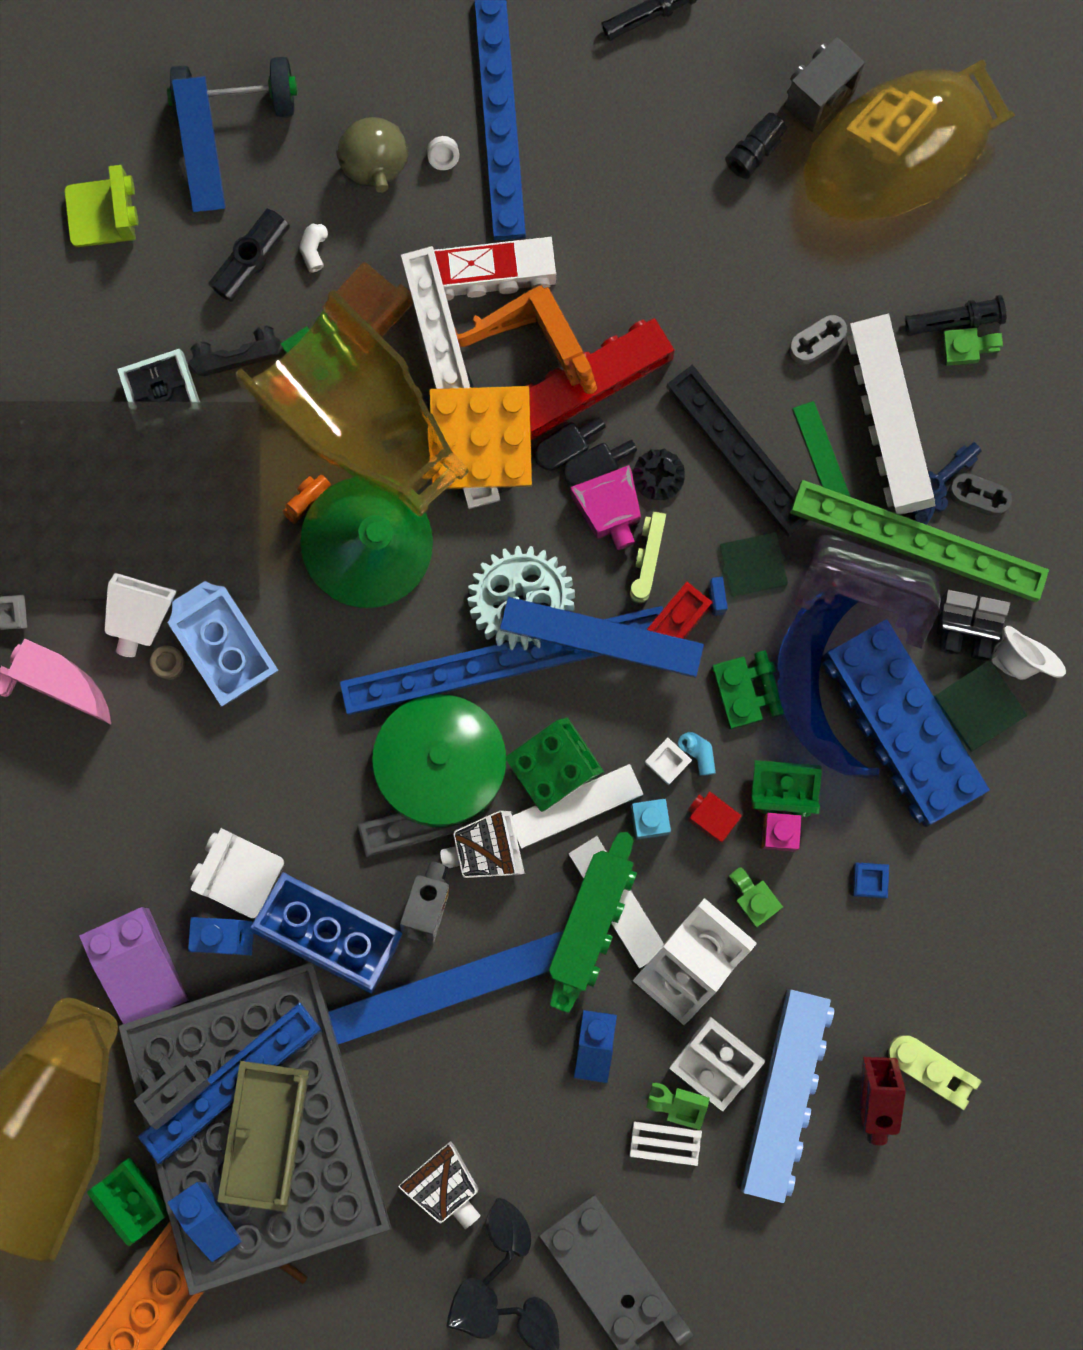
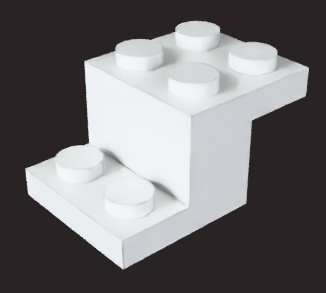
(694, 961)

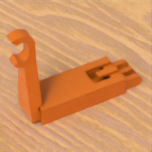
(524, 310)

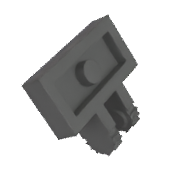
(171, 1091)

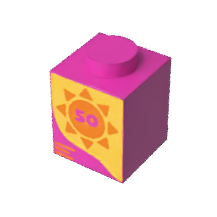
(781, 832)

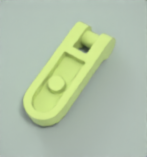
(648, 557)
(932, 1069)

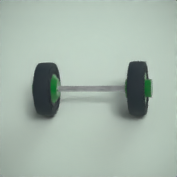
(281, 87)

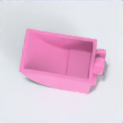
(54, 677)

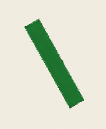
(820, 448)

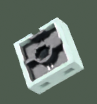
(159, 379)

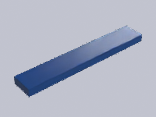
(602, 637)
(270, 1048)

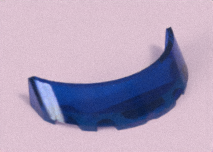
(799, 685)

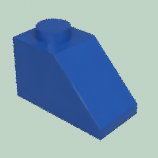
(204, 1221)

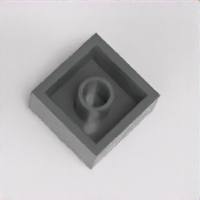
(824, 83)

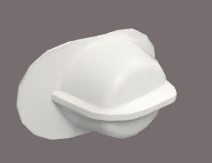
(1025, 657)

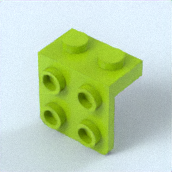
(102, 210)

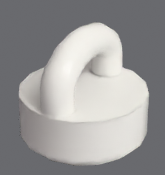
(443, 153)

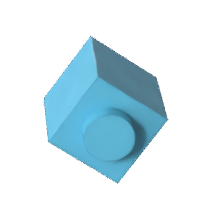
(650, 819)

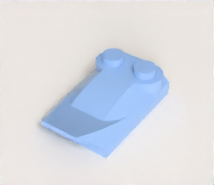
(220, 642)

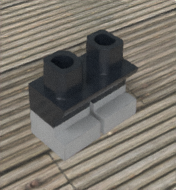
(971, 620)

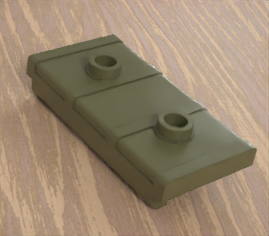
(263, 1136)

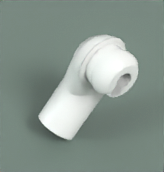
(308, 246)

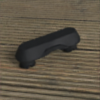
(263, 349)

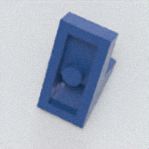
(595, 1046)

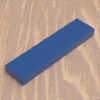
(199, 143)

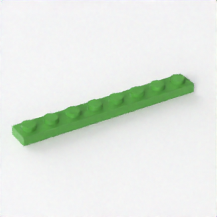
(919, 541)

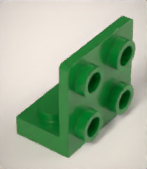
(554, 763)

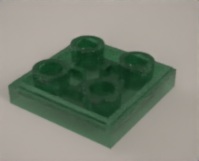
(980, 706)

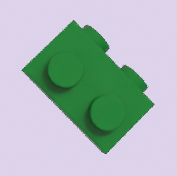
(786, 787)
(128, 1202)

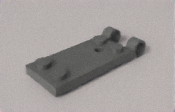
(606, 1269)

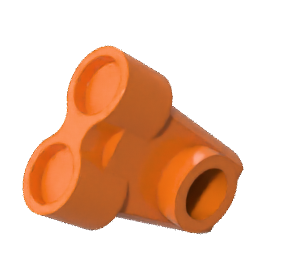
(309, 492)

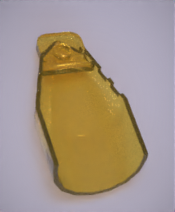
(52, 1127)

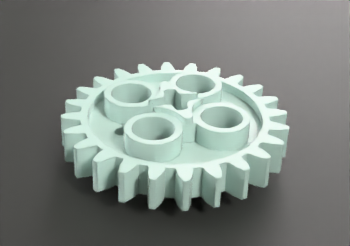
(512, 571)

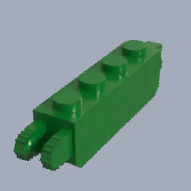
(590, 921)

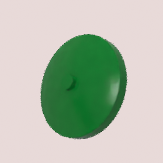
(439, 760)

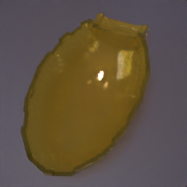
(903, 143)

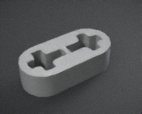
(813, 334)

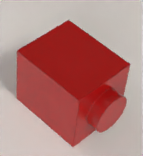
(713, 816)

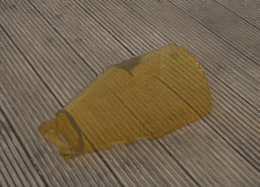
(357, 408)

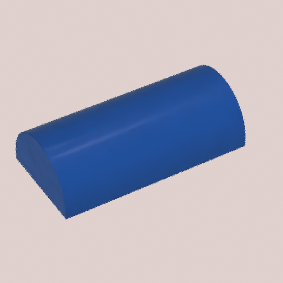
(326, 932)

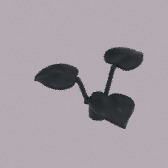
(475, 1305)

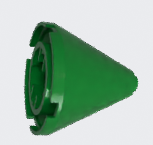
(364, 545)

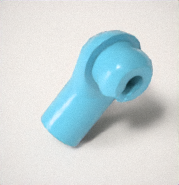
(699, 749)

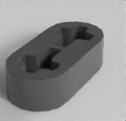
(982, 487)

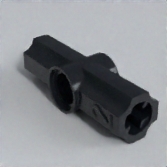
(260, 238)

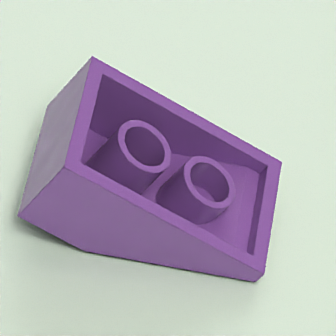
(134, 966)

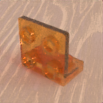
(375, 298)

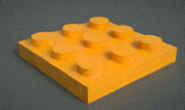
(487, 433)

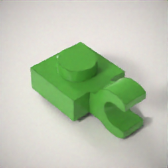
(965, 346)
(757, 900)
(683, 1107)

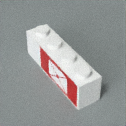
(496, 267)

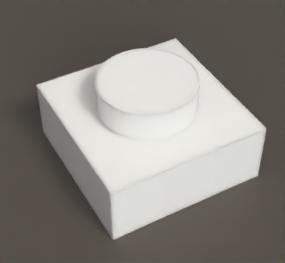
(668, 761)

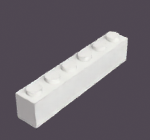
(892, 415)

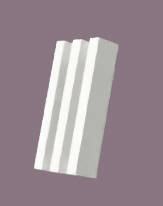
(636, 1139)

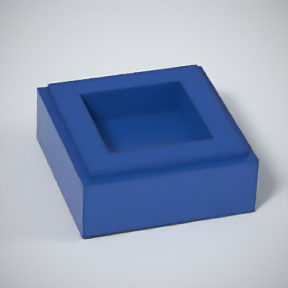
(717, 596)
(871, 880)

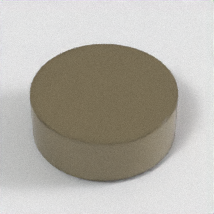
(167, 662)

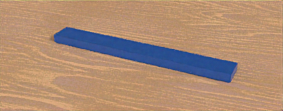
(444, 989)

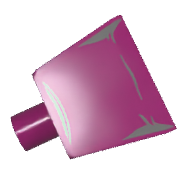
(609, 505)

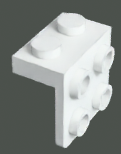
(236, 873)

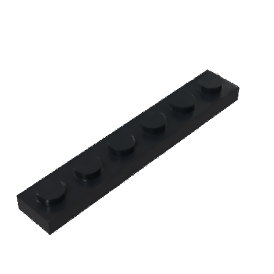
(737, 447)

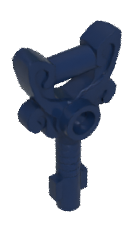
(964, 458)

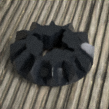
(646, 482)

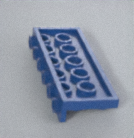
(904, 723)

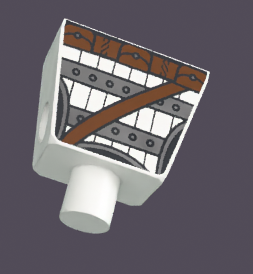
(486, 848)
(444, 1187)

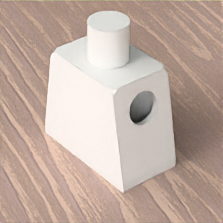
(135, 612)

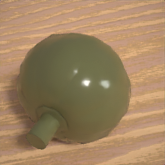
(372, 152)

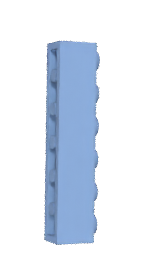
(786, 1096)

